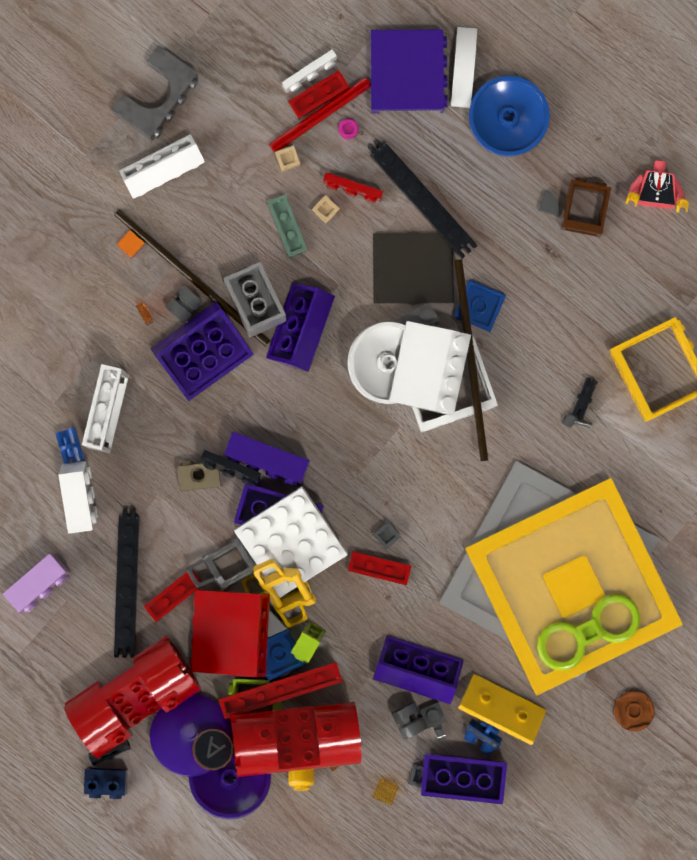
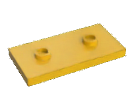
(502, 709)

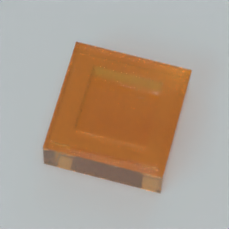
(144, 313)

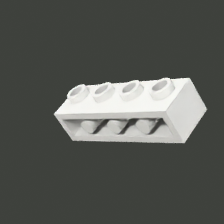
(162, 166)

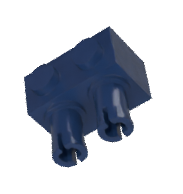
(105, 782)

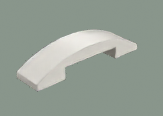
(464, 67)

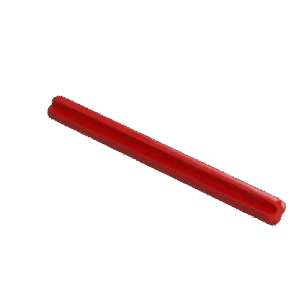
(320, 115)

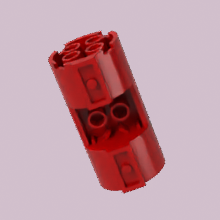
(107, 712)
(296, 739)

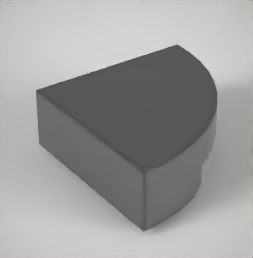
(549, 204)

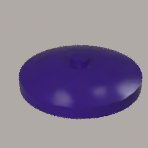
(176, 730)
(227, 795)

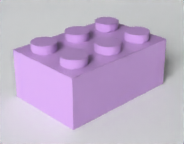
(37, 583)

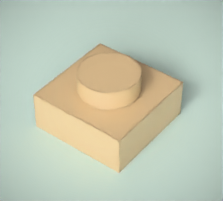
(287, 158)
(325, 209)

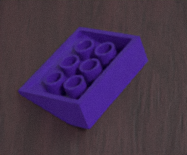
(202, 351)

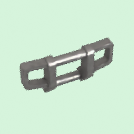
(209, 559)

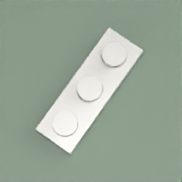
(309, 72)

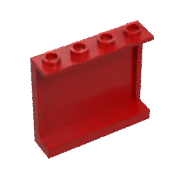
(230, 633)

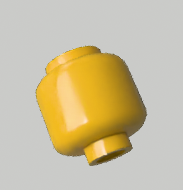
(301, 779)

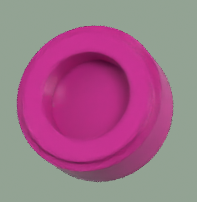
(348, 129)

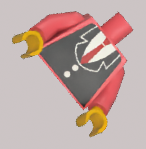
(657, 189)

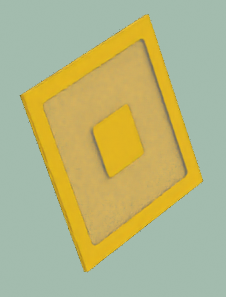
(558, 571)

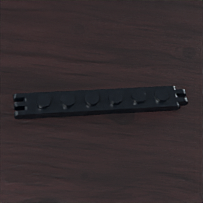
(421, 198)
(126, 583)

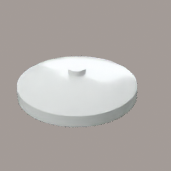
(374, 360)

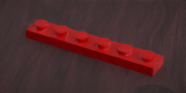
(280, 690)

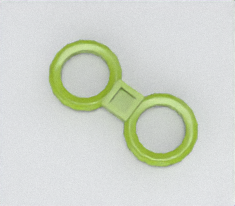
(588, 632)

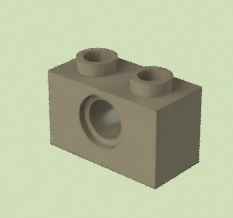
(188, 482)

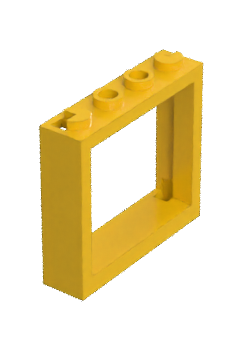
(686, 345)

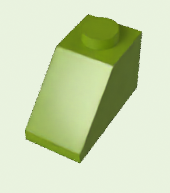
(308, 642)

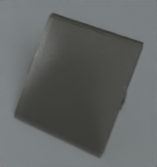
(412, 269)

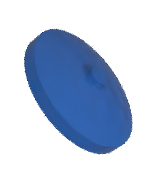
(509, 116)

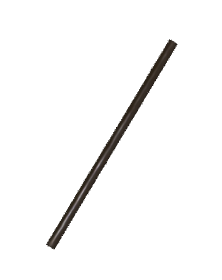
(185, 272)
(471, 361)

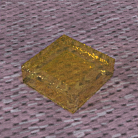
(385, 792)

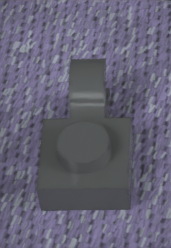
(433, 718)

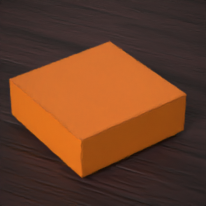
(130, 244)

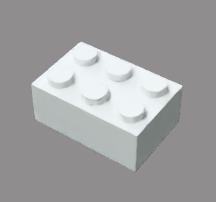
(78, 496)

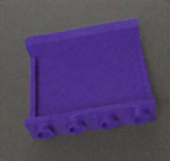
(408, 70)

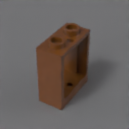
(580, 227)

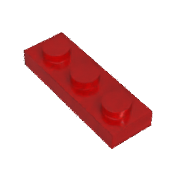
(318, 94)
(352, 188)
(379, 568)
(171, 596)

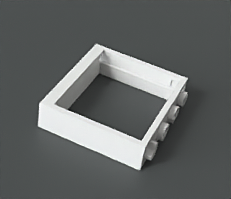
(105, 409)
(466, 412)

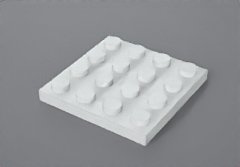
(293, 536)

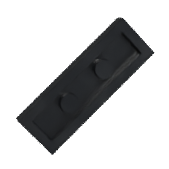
(230, 469)

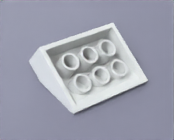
(430, 368)

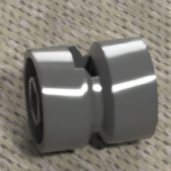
(183, 304)
(411, 727)

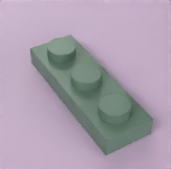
(287, 226)

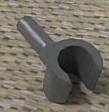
(569, 420)

